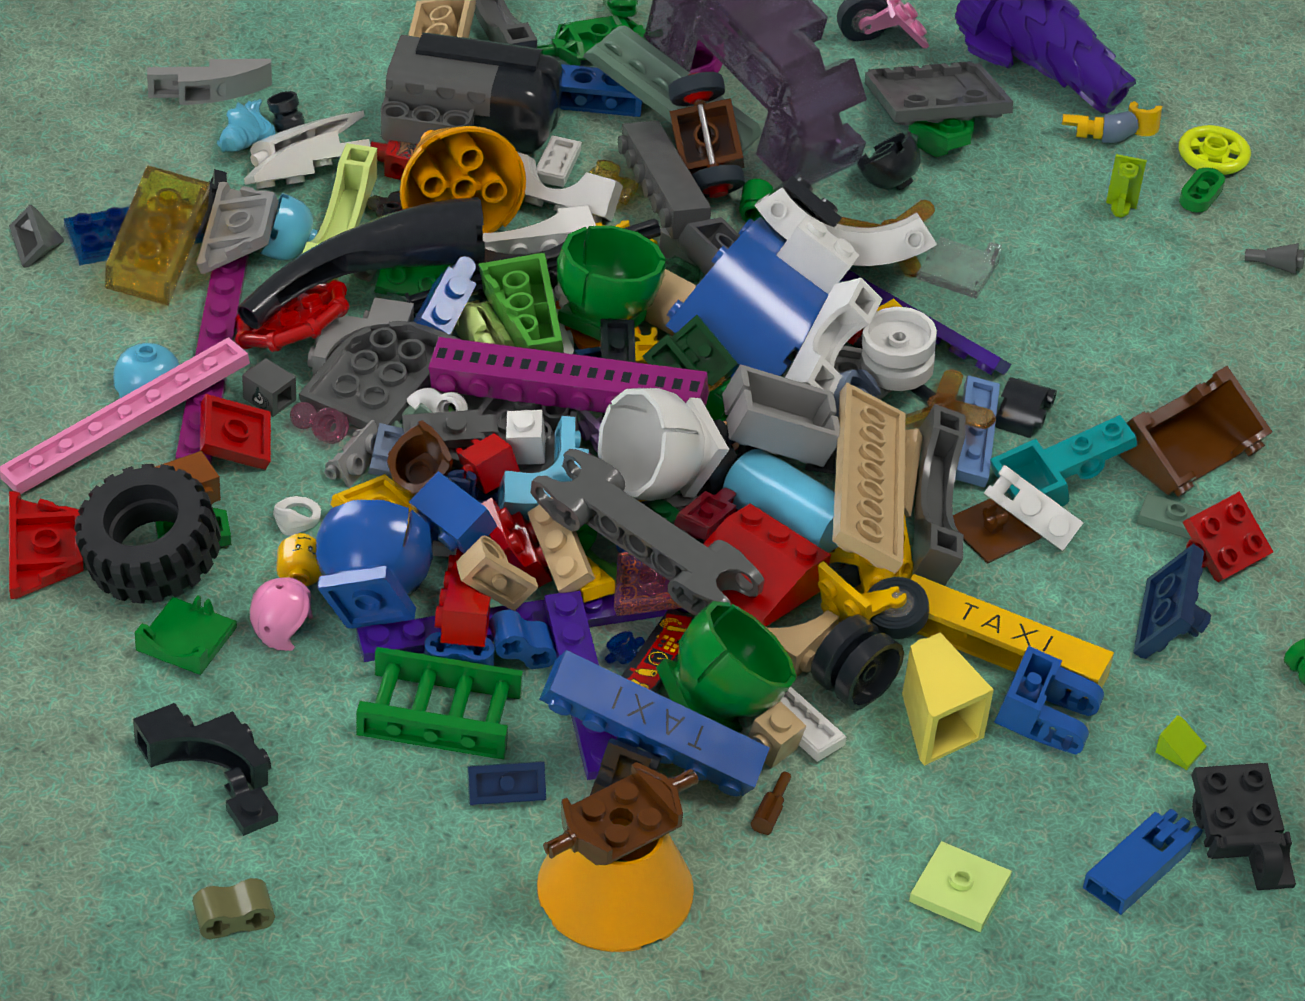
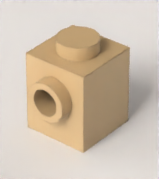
(778, 730)

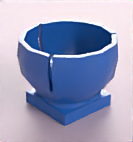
(367, 566)

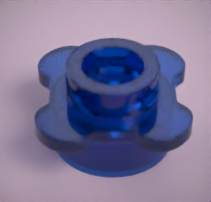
(623, 647)

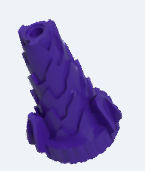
(1049, 39)

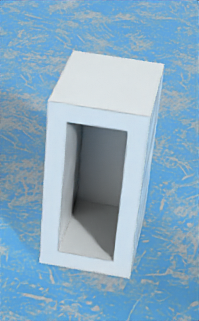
(818, 254)

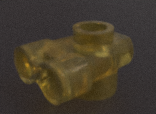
(611, 171)

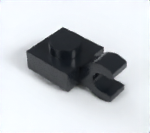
(248, 808)

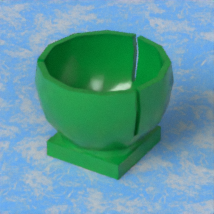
(612, 278)
(727, 666)

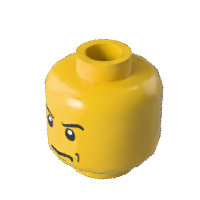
(298, 559)

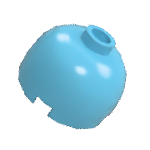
(290, 229)
(141, 365)

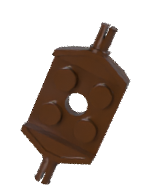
(643, 798)

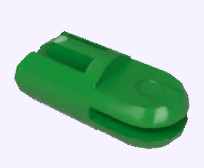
(622, 8)

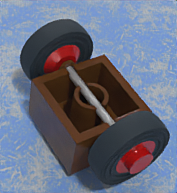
(707, 133)

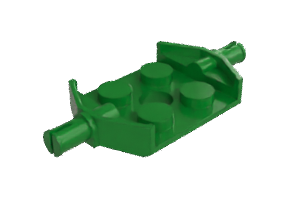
(578, 37)

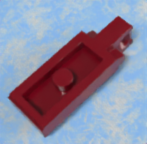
(706, 513)

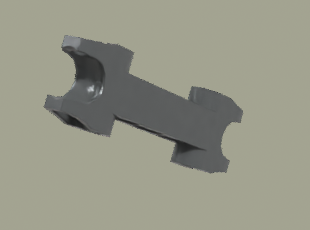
(598, 499)

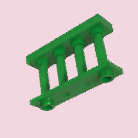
(432, 729)

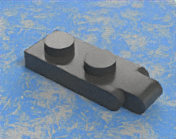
(456, 427)

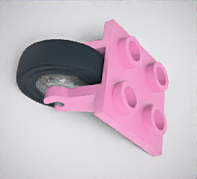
(869, 18)

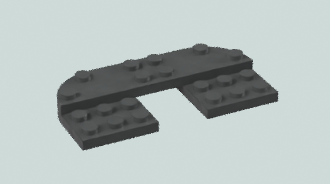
(380, 369)

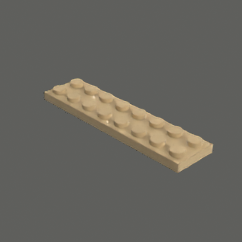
(870, 479)

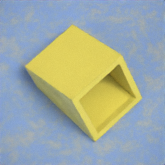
(944, 699)

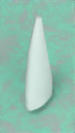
(266, 147)

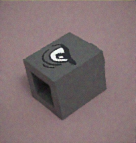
(269, 387)

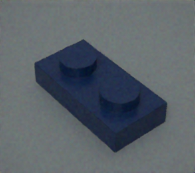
(506, 782)

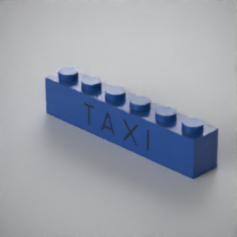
(654, 724)

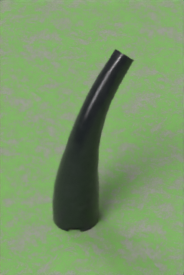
(409, 237)

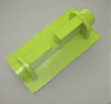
(1125, 184)

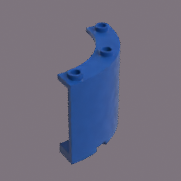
(754, 301)

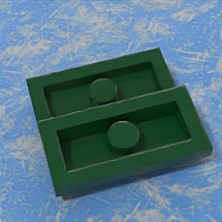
(694, 349)

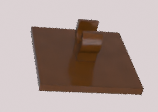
(993, 530)

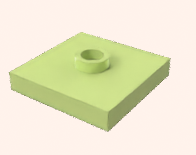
(960, 886)

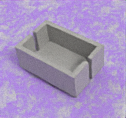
(781, 415)

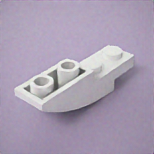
(299, 160)

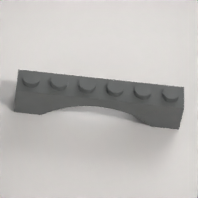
(502, 25)
(936, 538)

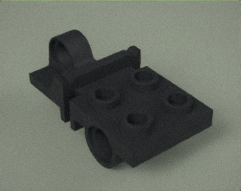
(1244, 820)

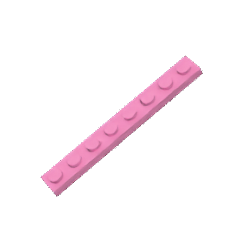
(123, 416)

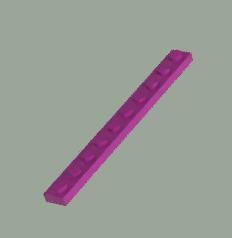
(217, 324)

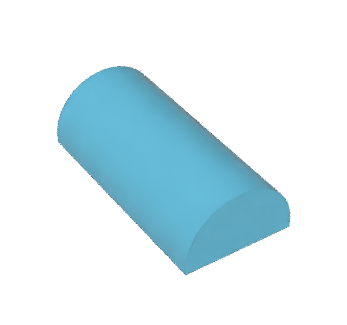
(784, 495)

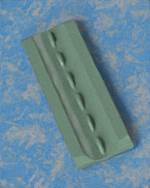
(648, 74)

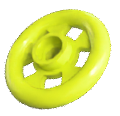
(1214, 149)

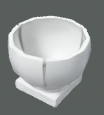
(660, 443)

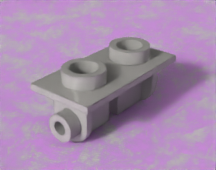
(355, 456)

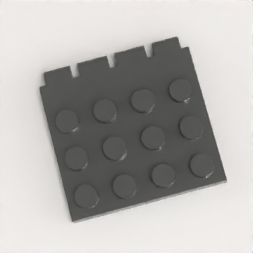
(938, 92)

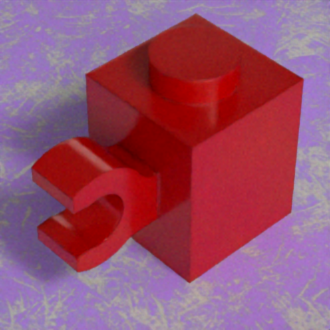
(488, 461)

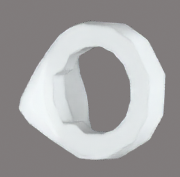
(292, 522)

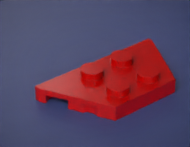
(40, 544)

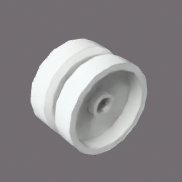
(899, 348)

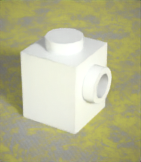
(526, 436)

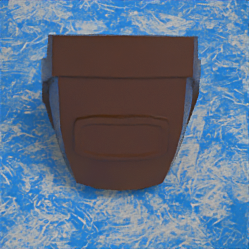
(418, 458)

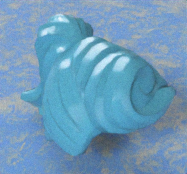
(244, 127)

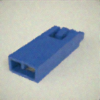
(1137, 864)

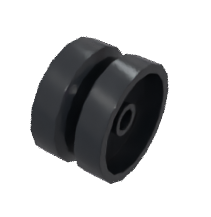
(857, 662)

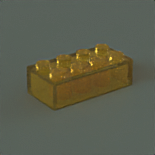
(157, 235)

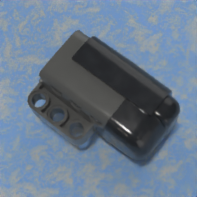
(471, 82)

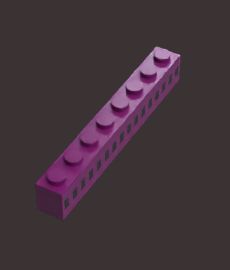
(551, 376)

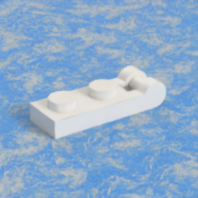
(1034, 509)

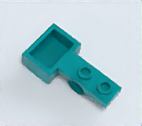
(1079, 455)

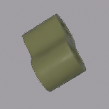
(233, 908)

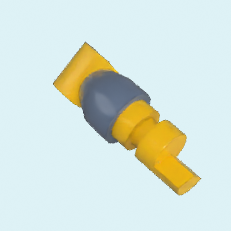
(1119, 126)

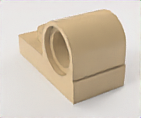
(488, 571)

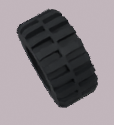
(156, 567)

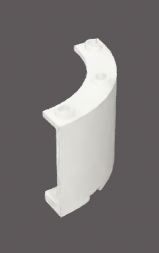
(874, 245)

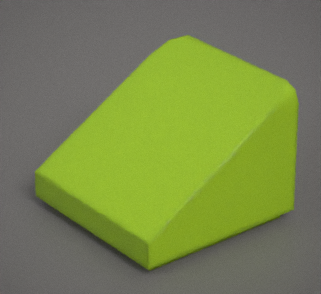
(1180, 743)

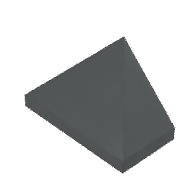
(33, 236)

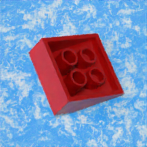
(781, 557)

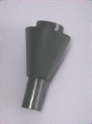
(1282, 257)

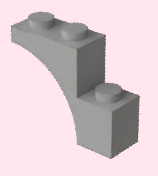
(341, 328)

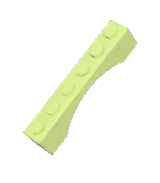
(350, 193)

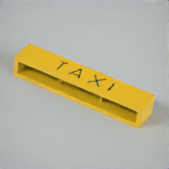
(1004, 636)

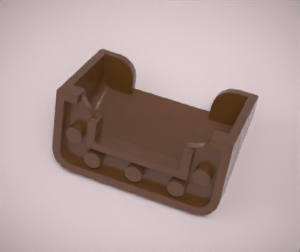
(1196, 434)

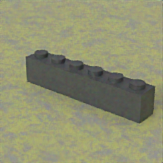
(663, 176)

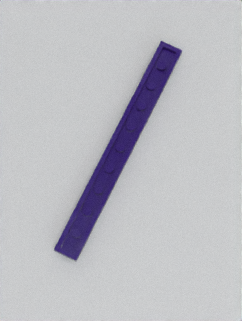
(411, 634)

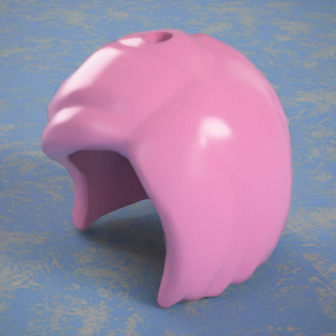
(279, 611)

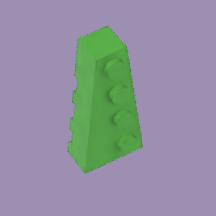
(523, 301)

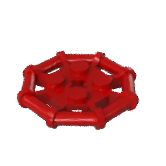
(298, 319)

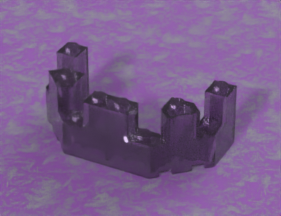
(776, 59)

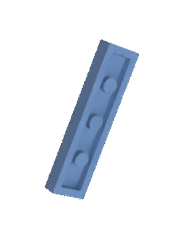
(978, 443)

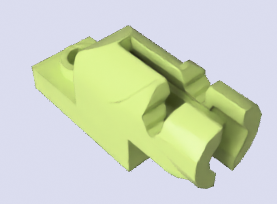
(481, 324)

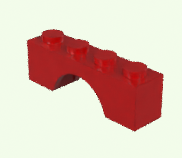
(461, 610)

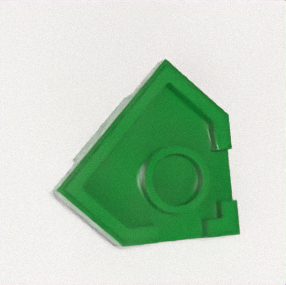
(942, 136)

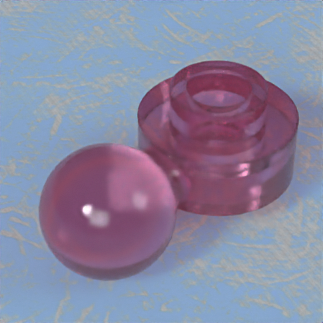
(305, 416)

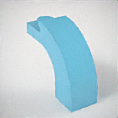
(516, 486)

